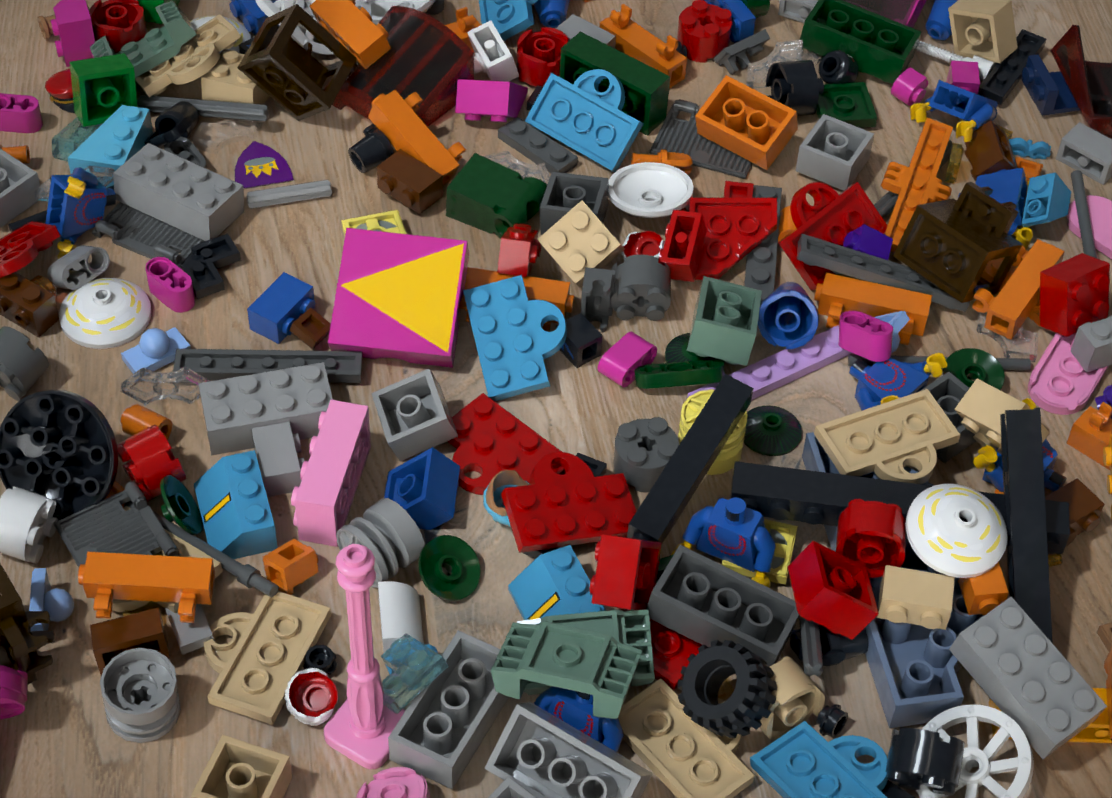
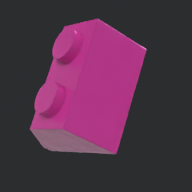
(74, 30)
(489, 99)

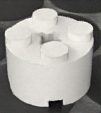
(25, 523)

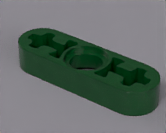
(679, 373)

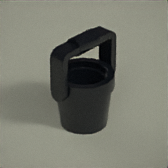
(173, 124)
(370, 150)
(834, 646)

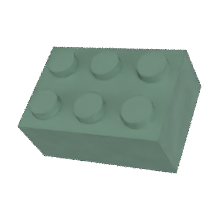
(725, 321)

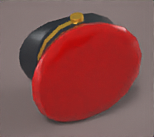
(60, 90)

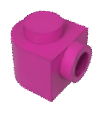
(910, 87)

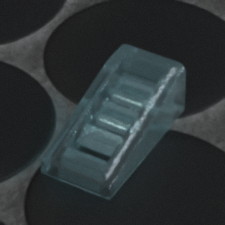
(70, 139)

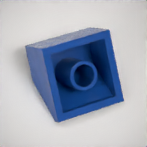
(425, 488)

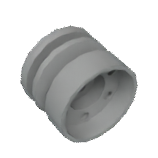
(388, 534)
(140, 695)

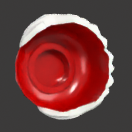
(643, 244)
(311, 696)

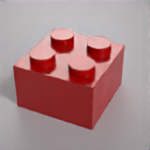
(1074, 294)
(624, 572)
(832, 590)

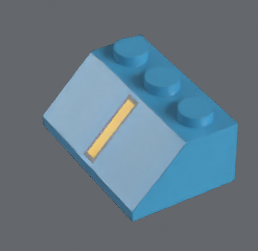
(236, 507)
(553, 586)

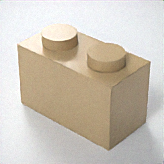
(916, 597)

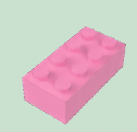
(331, 472)

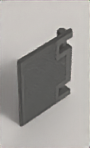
(682, 137)
(146, 234)
(114, 530)

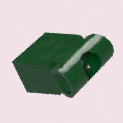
(492, 196)

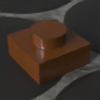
(311, 328)

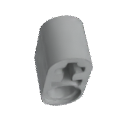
(80, 270)

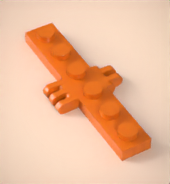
(917, 182)

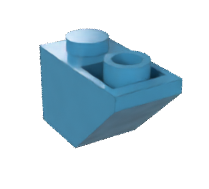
(1045, 200)

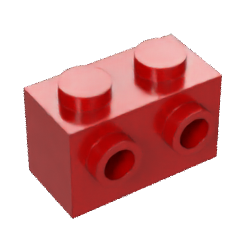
(683, 244)
(518, 250)

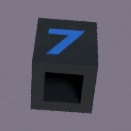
(582, 341)

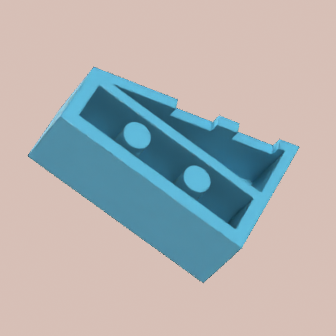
(114, 140)

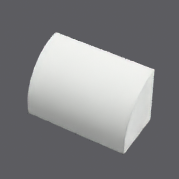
(399, 612)

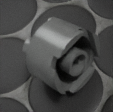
(641, 288)
(19, 363)
(643, 451)

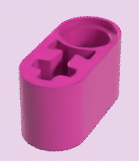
(19, 113)
(170, 284)
(865, 336)
(624, 357)

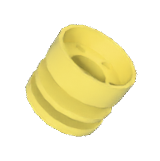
(732, 449)

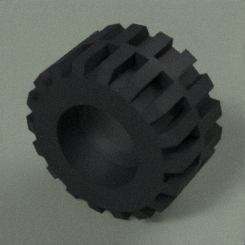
(745, 705)

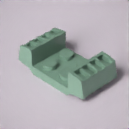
(157, 44)
(625, 627)
(566, 660)

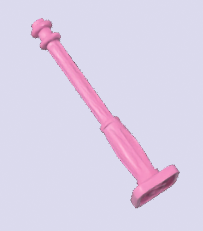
(362, 722)

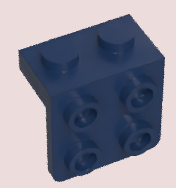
(1047, 89)

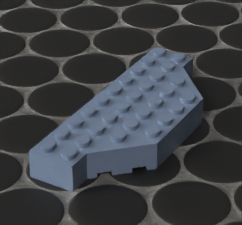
(906, 660)

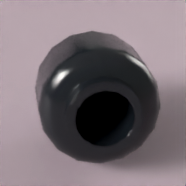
(838, 68)

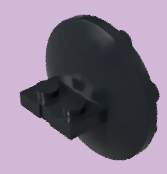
(59, 450)

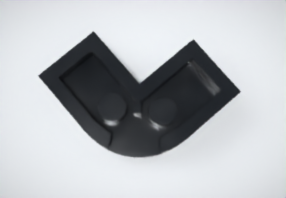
(205, 261)

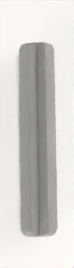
(289, 194)

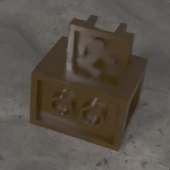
(289, 70)
(956, 240)
(17, 641)

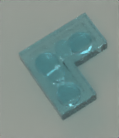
(414, 670)

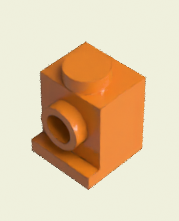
(290, 565)

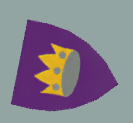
(261, 166)

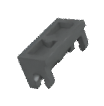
(596, 295)

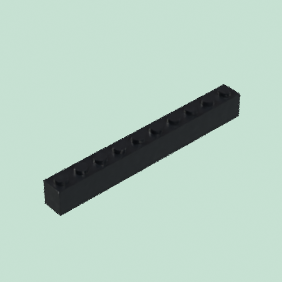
(823, 496)

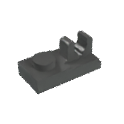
(737, 52)

